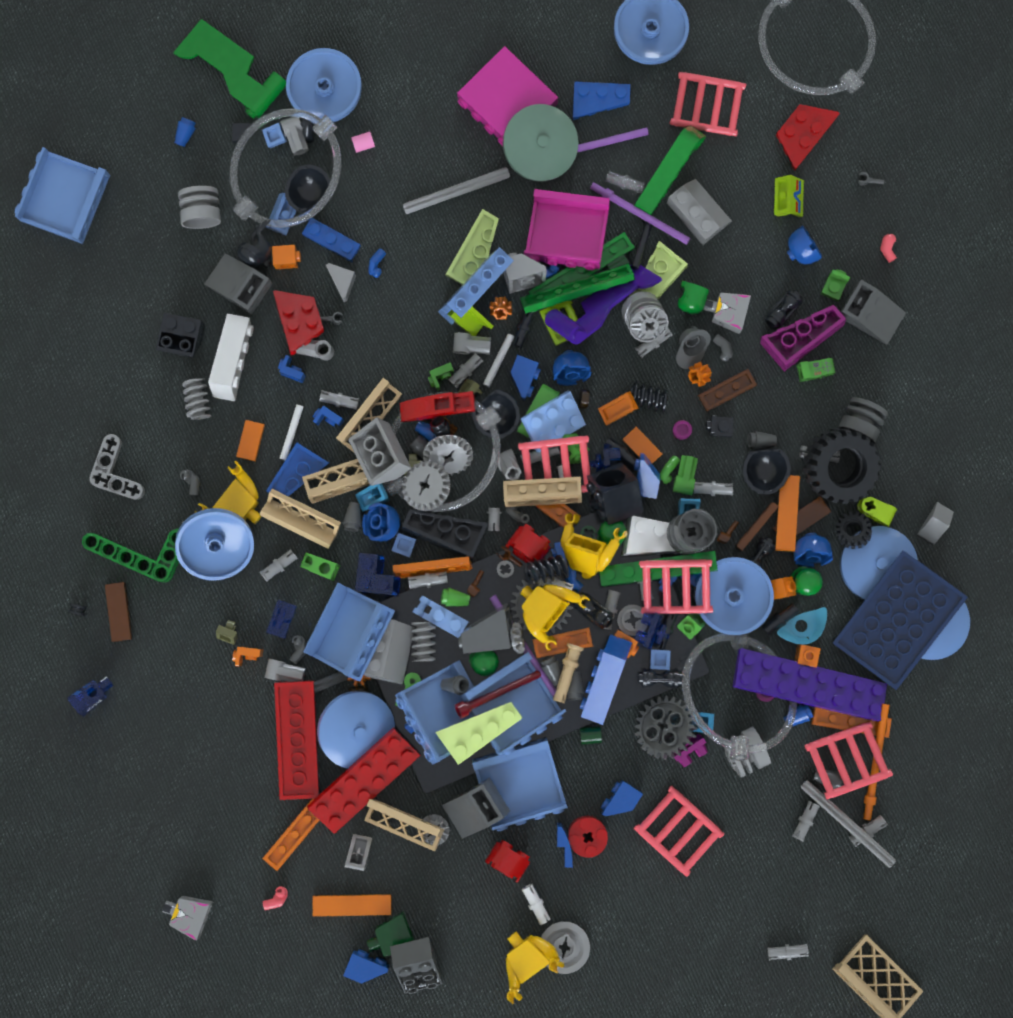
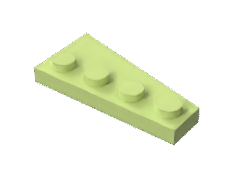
(474, 248)
(665, 265)
(474, 733)

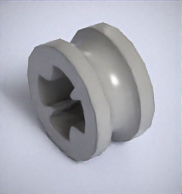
(504, 563)

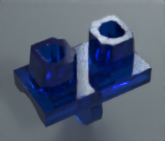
(610, 453)
(281, 619)
(648, 638)

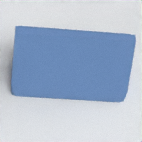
(281, 211)

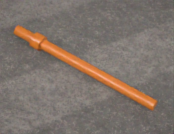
(870, 798)

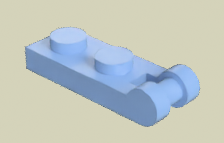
(441, 617)

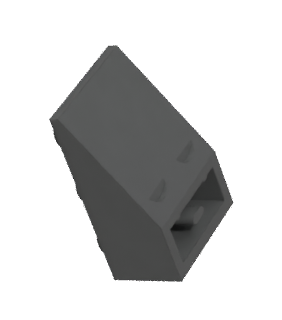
(238, 283)
(872, 312)
(476, 808)
(415, 965)

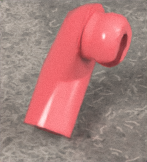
(886, 247)
(278, 899)

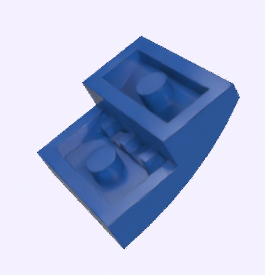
(562, 841)

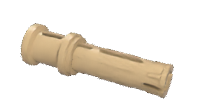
(570, 663)

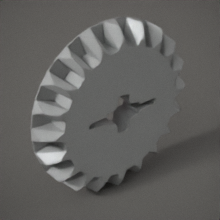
(442, 446)
(432, 496)
(577, 941)

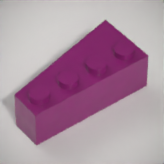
(798, 339)

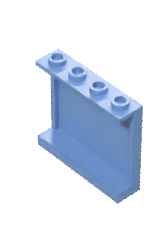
(61, 196)
(476, 284)
(349, 631)
(531, 701)
(432, 709)
(525, 782)

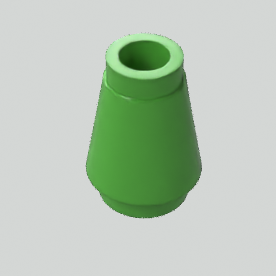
(454, 598)

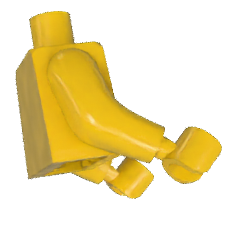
(240, 496)
(587, 553)
(544, 607)
(527, 959)

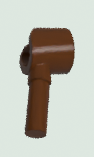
(724, 537)
(507, 556)
(473, 589)

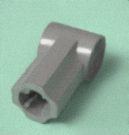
(294, 133)
(466, 344)
(313, 350)
(509, 465)
(279, 671)

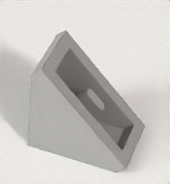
(343, 279)
(936, 523)
(358, 852)

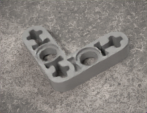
(106, 471)

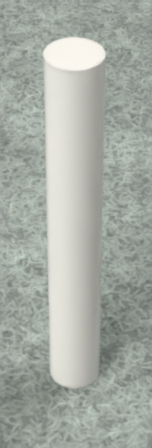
(498, 360)
(291, 432)

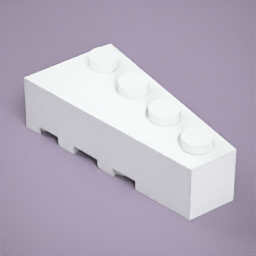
(230, 357)
(646, 537)

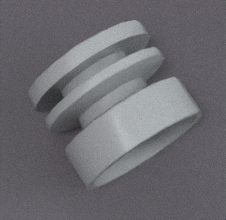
(199, 207)
(644, 316)
(760, 759)

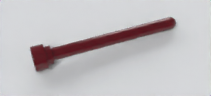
(464, 708)

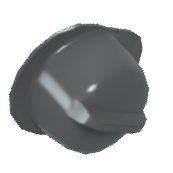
(692, 347)

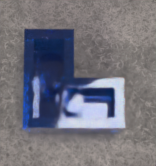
(371, 577)

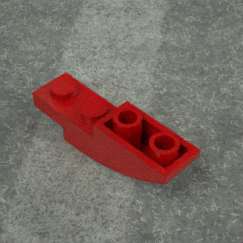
(437, 405)

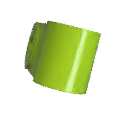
(879, 512)

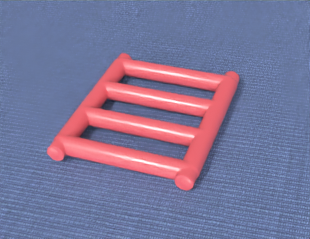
(702, 81)
(563, 443)
(685, 565)
(848, 785)
(701, 819)

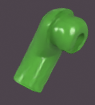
(668, 468)

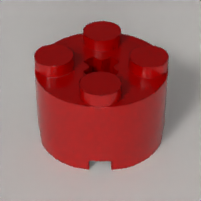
(528, 545)
(591, 847)
(508, 861)

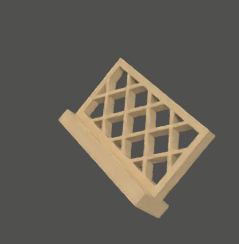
(865, 992)

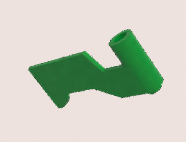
(235, 66)

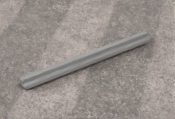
(456, 190)
(848, 823)

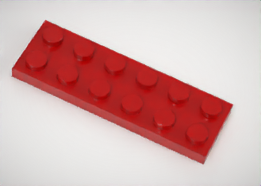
(296, 740)
(363, 780)

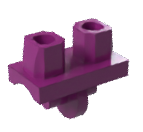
(697, 746)

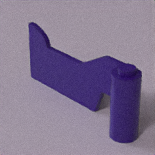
(598, 307)

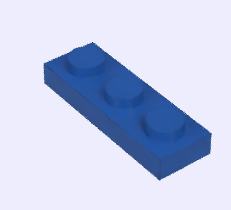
(331, 239)

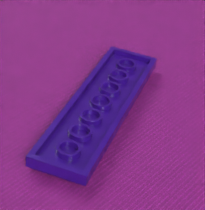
(809, 685)

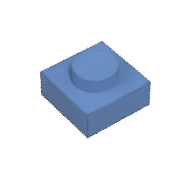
(274, 135)
(404, 545)
(660, 659)

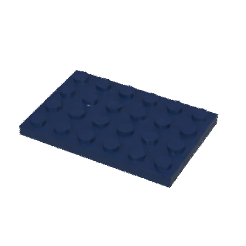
(900, 620)

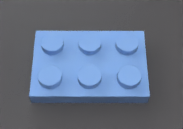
(553, 419)

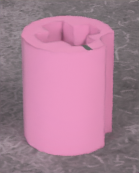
(363, 142)

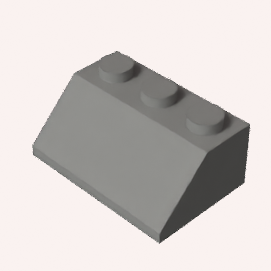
(698, 211)
(523, 273)
(379, 452)
(392, 654)

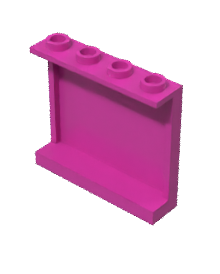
(502, 91)
(567, 229)

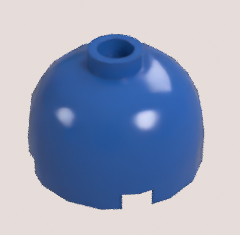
(803, 247)
(571, 367)
(381, 522)
(812, 549)

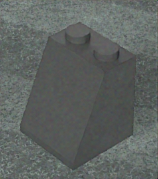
(489, 632)

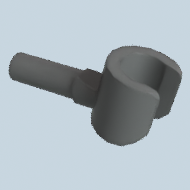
(869, 179)
(331, 318)

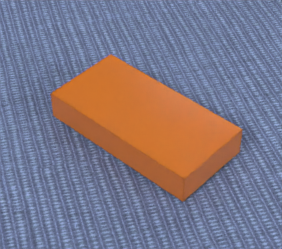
(618, 408)
(250, 440)
(641, 444)

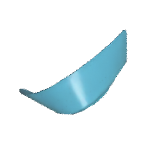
(815, 622)

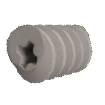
(195, 399)
(423, 641)

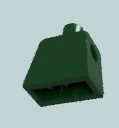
(391, 933)

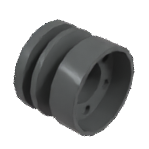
(864, 418)
(701, 531)

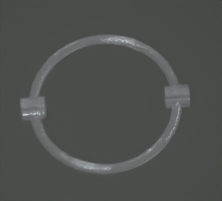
(850, 80)
(324, 129)
(487, 419)
(738, 745)

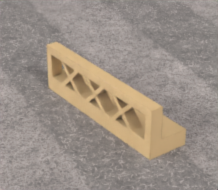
(366, 408)
(337, 487)
(542, 491)
(299, 521)
(403, 817)

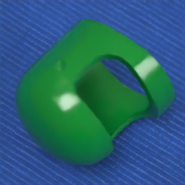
(693, 299)
(606, 532)
(807, 581)
(484, 662)

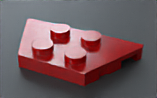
(803, 131)
(298, 318)

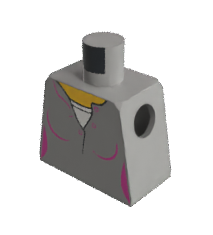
(729, 310)
(188, 915)

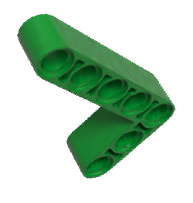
(686, 143)
(137, 558)

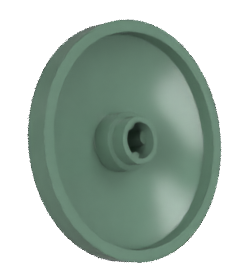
(540, 142)

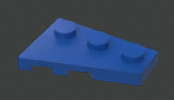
(597, 97)
(298, 464)

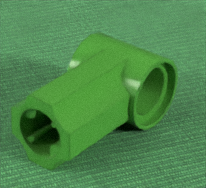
(685, 480)

